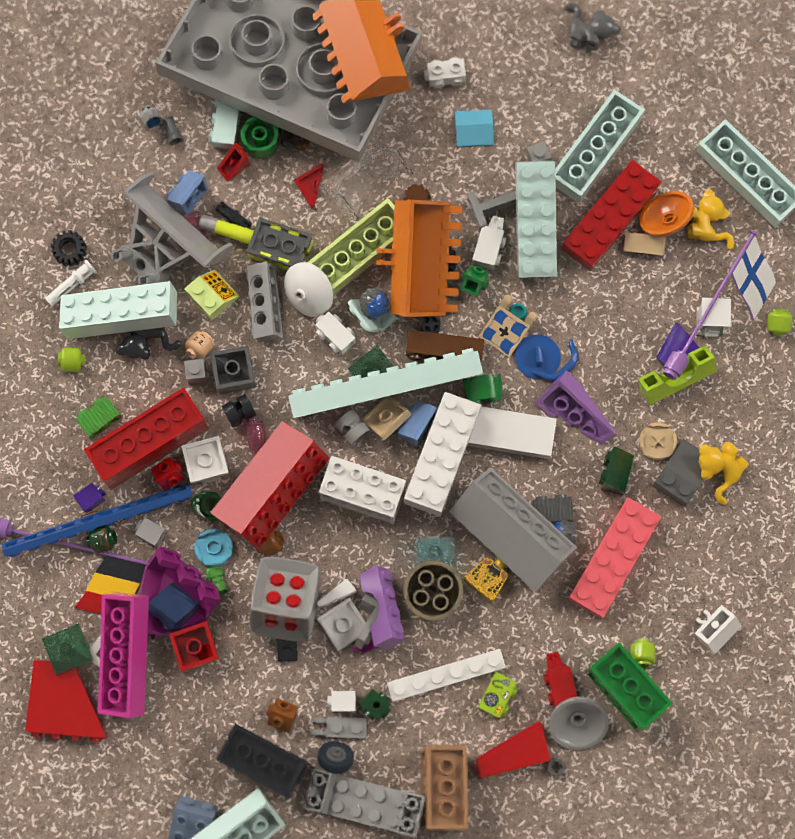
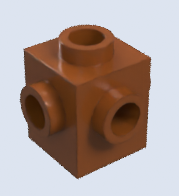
(282, 715)

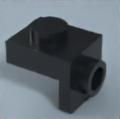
(287, 650)

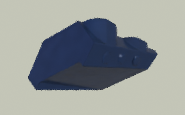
(173, 607)

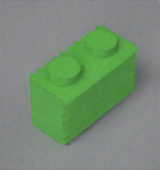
(98, 417)

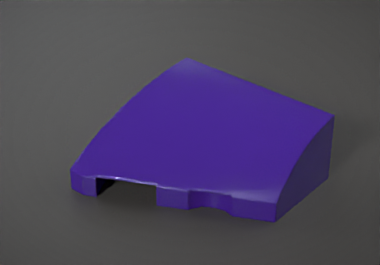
(675, 341)

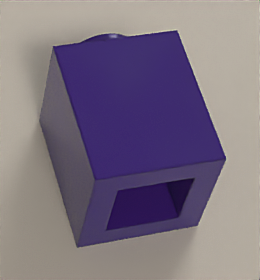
(90, 497)

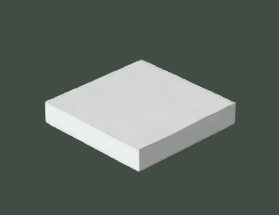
(342, 624)

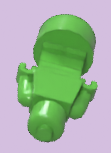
(215, 575)

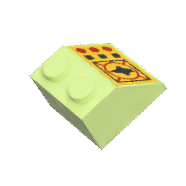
(211, 294)

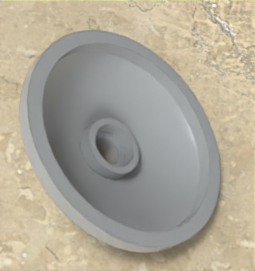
(579, 731)

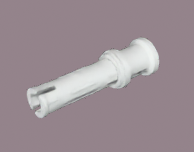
(78, 277)

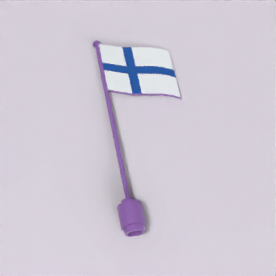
(754, 283)

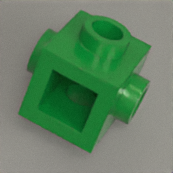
(474, 280)

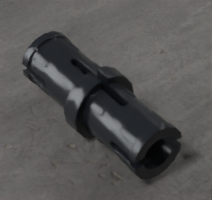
(233, 215)

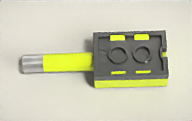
(268, 242)

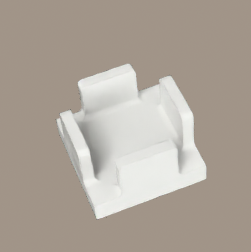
(205, 460)

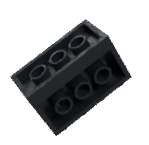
(262, 760)

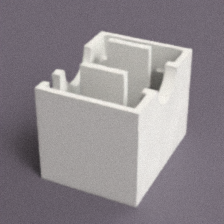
(717, 320)

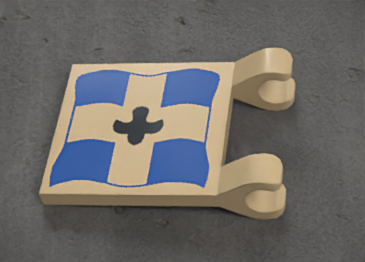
(505, 329)

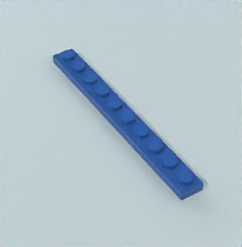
(90, 522)

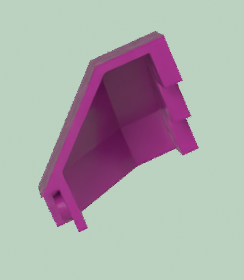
(167, 568)

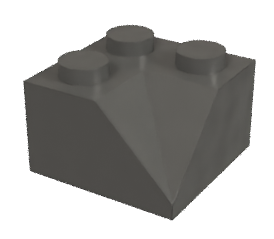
(233, 370)

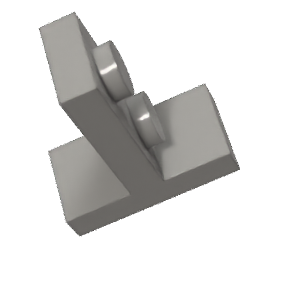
(488, 206)
(371, 606)

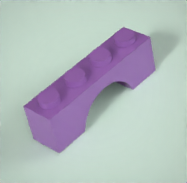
(387, 628)

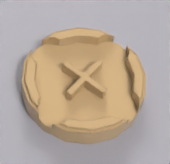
(657, 441)

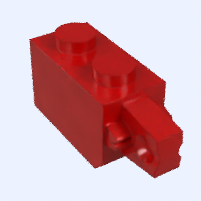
(559, 680)

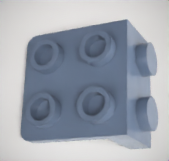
(191, 817)

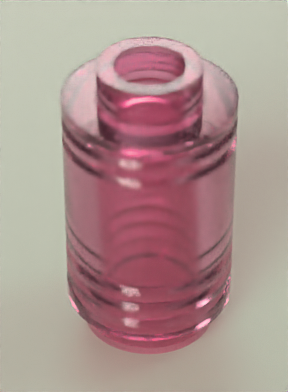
(255, 435)

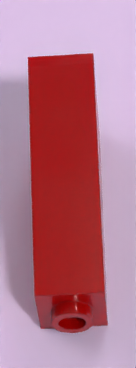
(517, 752)

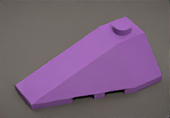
(571, 402)

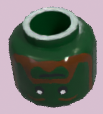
(102, 539)

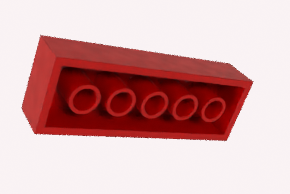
(611, 215)

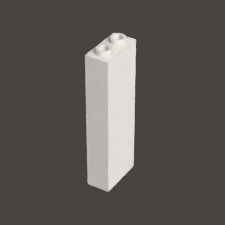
(513, 432)

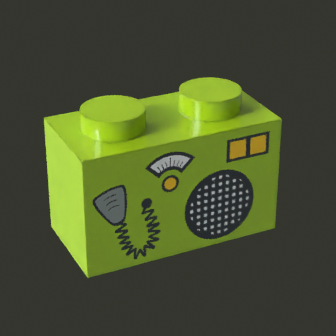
(497, 695)

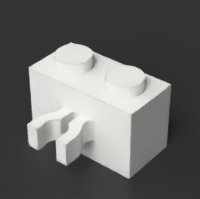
(717, 628)

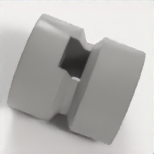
(352, 427)

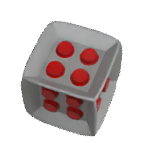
(284, 599)

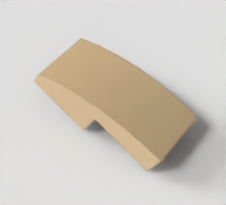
(644, 244)

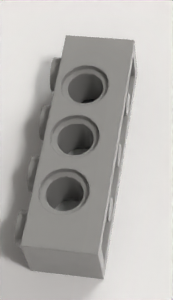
(272, 328)

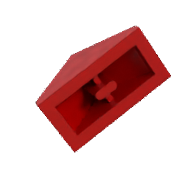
(233, 163)

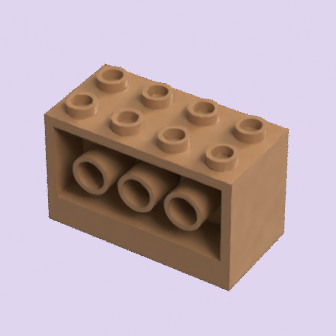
(445, 788)

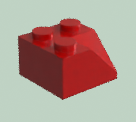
(194, 647)

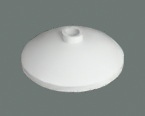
(308, 289)

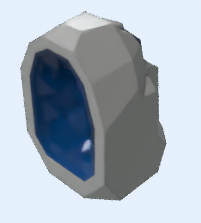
(150, 117)

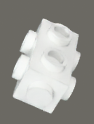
(445, 72)
(331, 329)

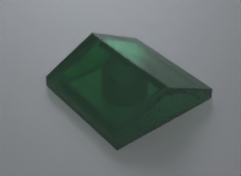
(370, 362)

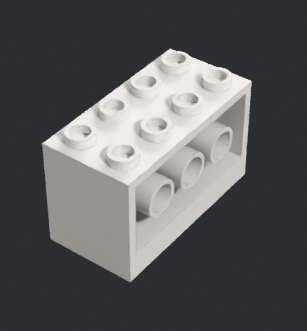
(362, 490)

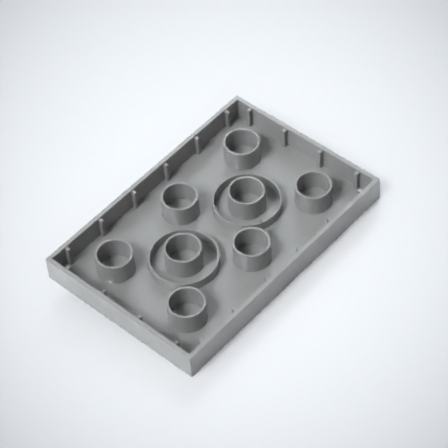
(274, 67)

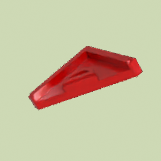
(310, 183)

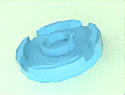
(213, 548)

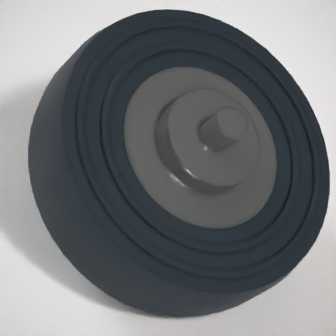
(335, 757)

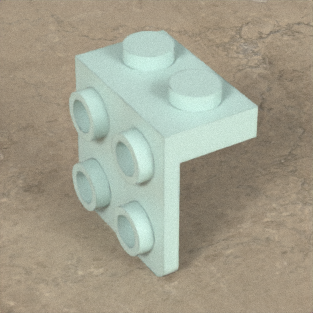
(372, 324)

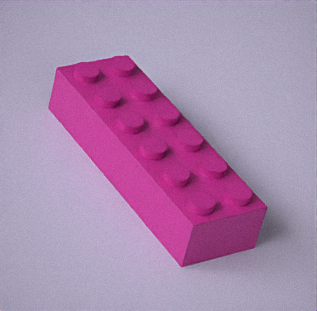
(123, 654)

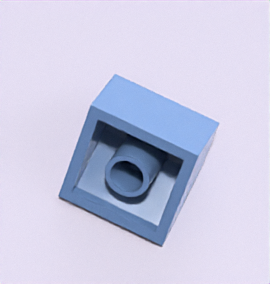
(187, 192)
(417, 424)

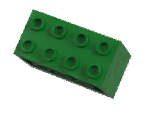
(628, 687)

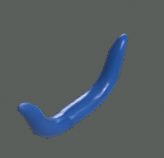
(568, 367)

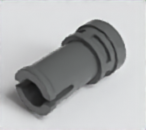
(173, 132)

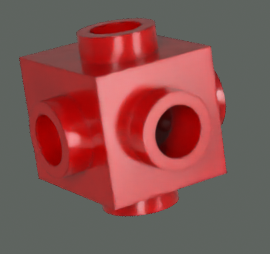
(168, 473)

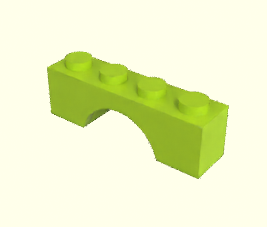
(658, 386)

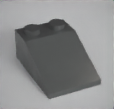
(681, 474)

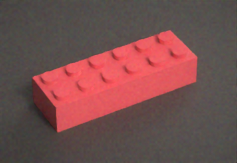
(614, 558)

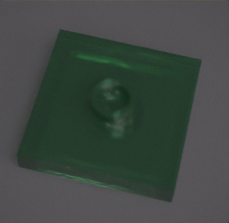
(67, 649)

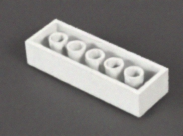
(442, 454)

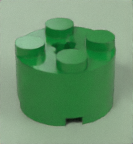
(262, 147)
(483, 388)

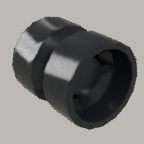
(231, 410)

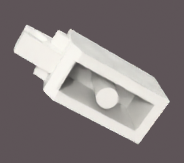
(489, 244)

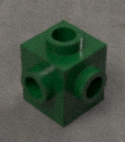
(372, 698)

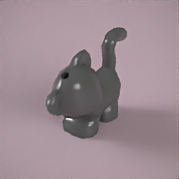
(600, 27)

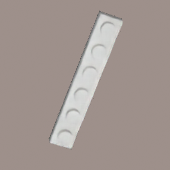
(446, 675)

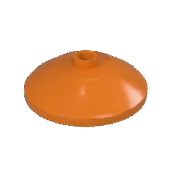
(667, 214)

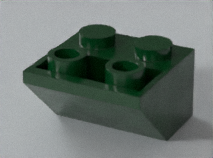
(617, 471)

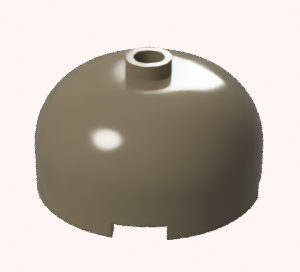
(434, 604)

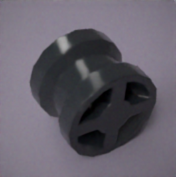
(431, 321)

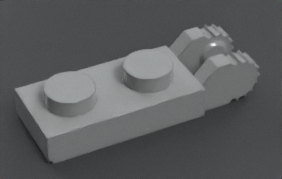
(341, 727)

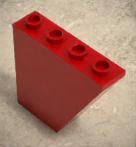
(61, 706)

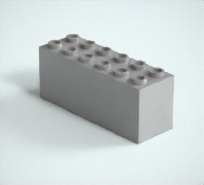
(512, 529)

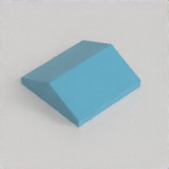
(474, 128)

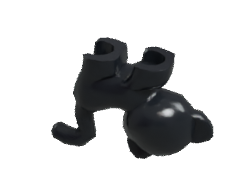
(137, 346)

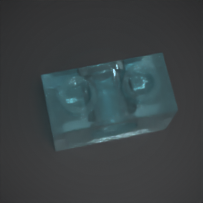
(444, 544)

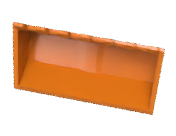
(363, 47)
(422, 258)

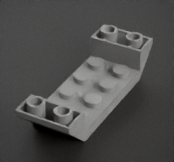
(364, 802)

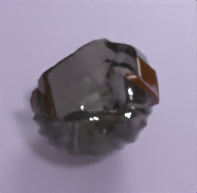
(293, 142)

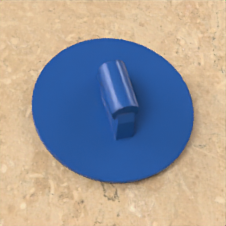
(537, 353)

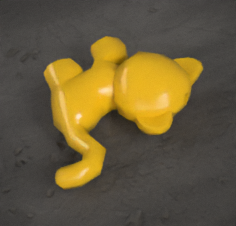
(710, 210)
(713, 461)

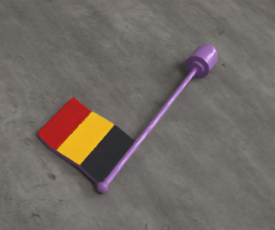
(114, 574)

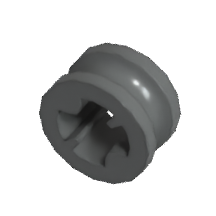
(551, 763)

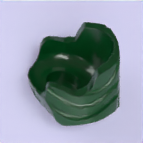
(203, 504)

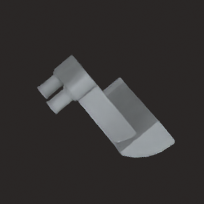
(172, 224)

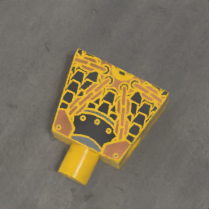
(487, 578)

